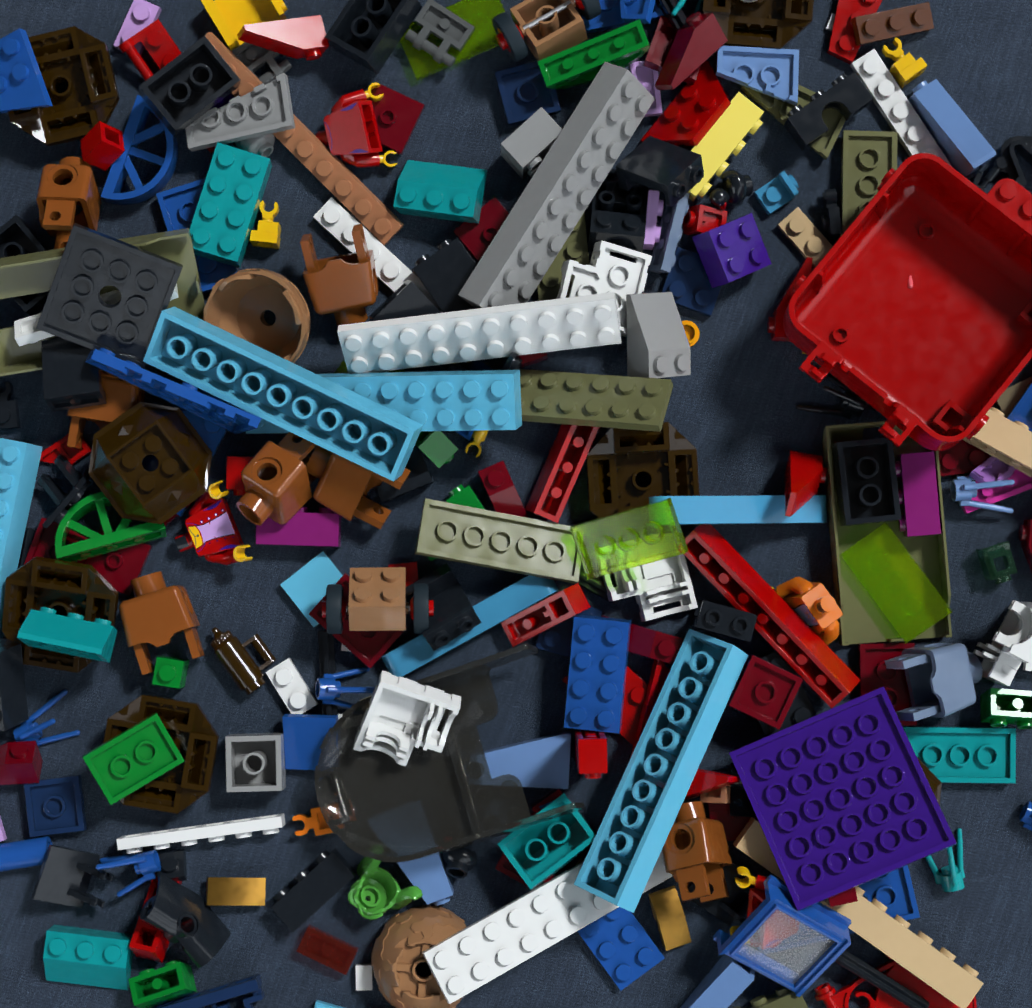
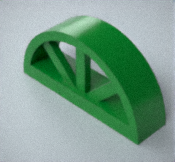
(582, 62)
(97, 543)

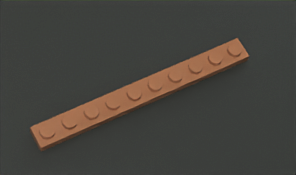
(321, 162)

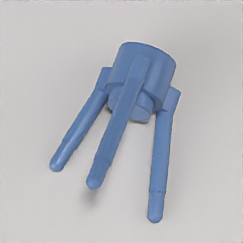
(964, 489)

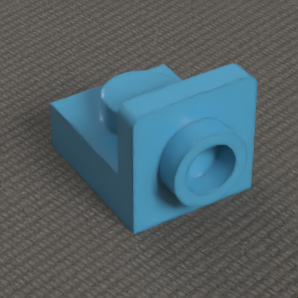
(777, 192)

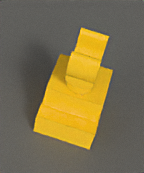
(905, 67)
(267, 232)

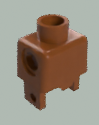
(59, 192)
(341, 282)
(119, 399)
(277, 481)
(345, 487)
(156, 616)
(697, 853)

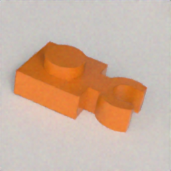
(314, 821)

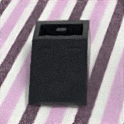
(618, 215)

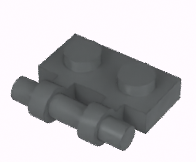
(445, 26)
(256, 57)

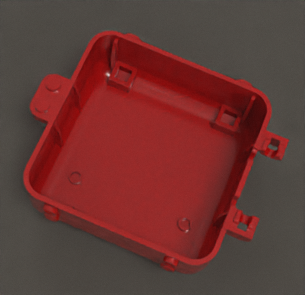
(953, 341)

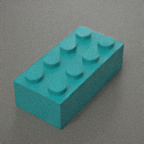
(229, 204)

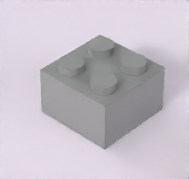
(530, 143)
(255, 762)

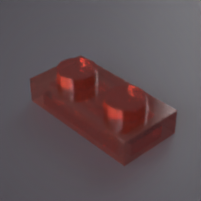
(327, 949)

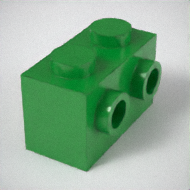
(1006, 707)
(162, 985)

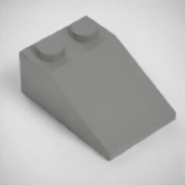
(656, 337)

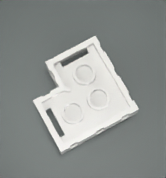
(607, 275)
(655, 586)
(1010, 645)
(404, 717)

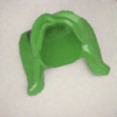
(380, 890)

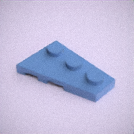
(761, 69)

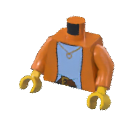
(813, 605)

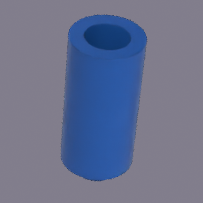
(23, 853)

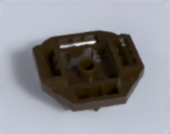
(760, 22)
(92, 91)
(142, 432)
(624, 453)
(53, 583)
(193, 738)

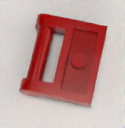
(156, 42)

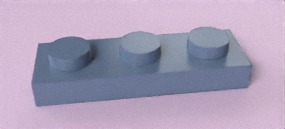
(671, 233)

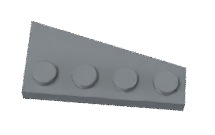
(245, 117)

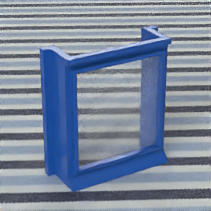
(786, 942)

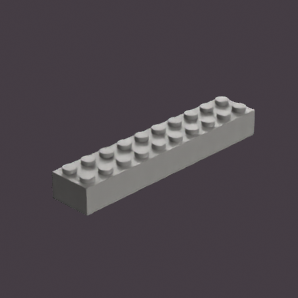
(559, 190)

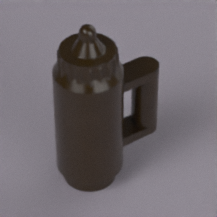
(239, 662)

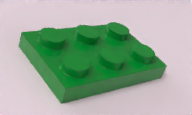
(133, 758)

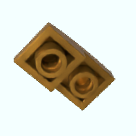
(235, 891)
(670, 918)

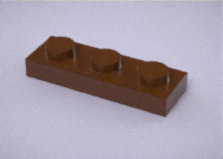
(892, 23)

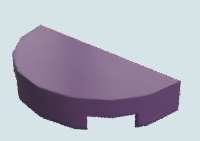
(992, 470)

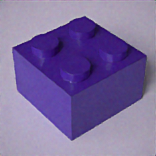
(731, 250)

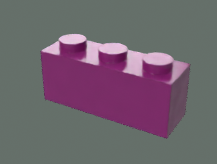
(918, 494)
(303, 530)

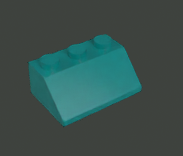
(440, 191)
(68, 634)
(547, 846)
(88, 957)

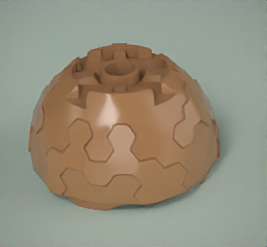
(240, 304)
(400, 951)

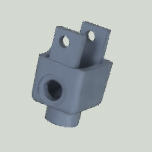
(937, 679)

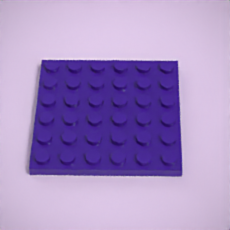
(842, 798)

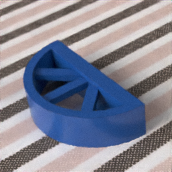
(123, 165)

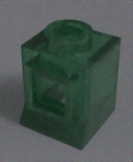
(986, 558)

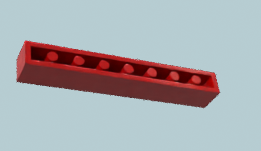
(775, 618)

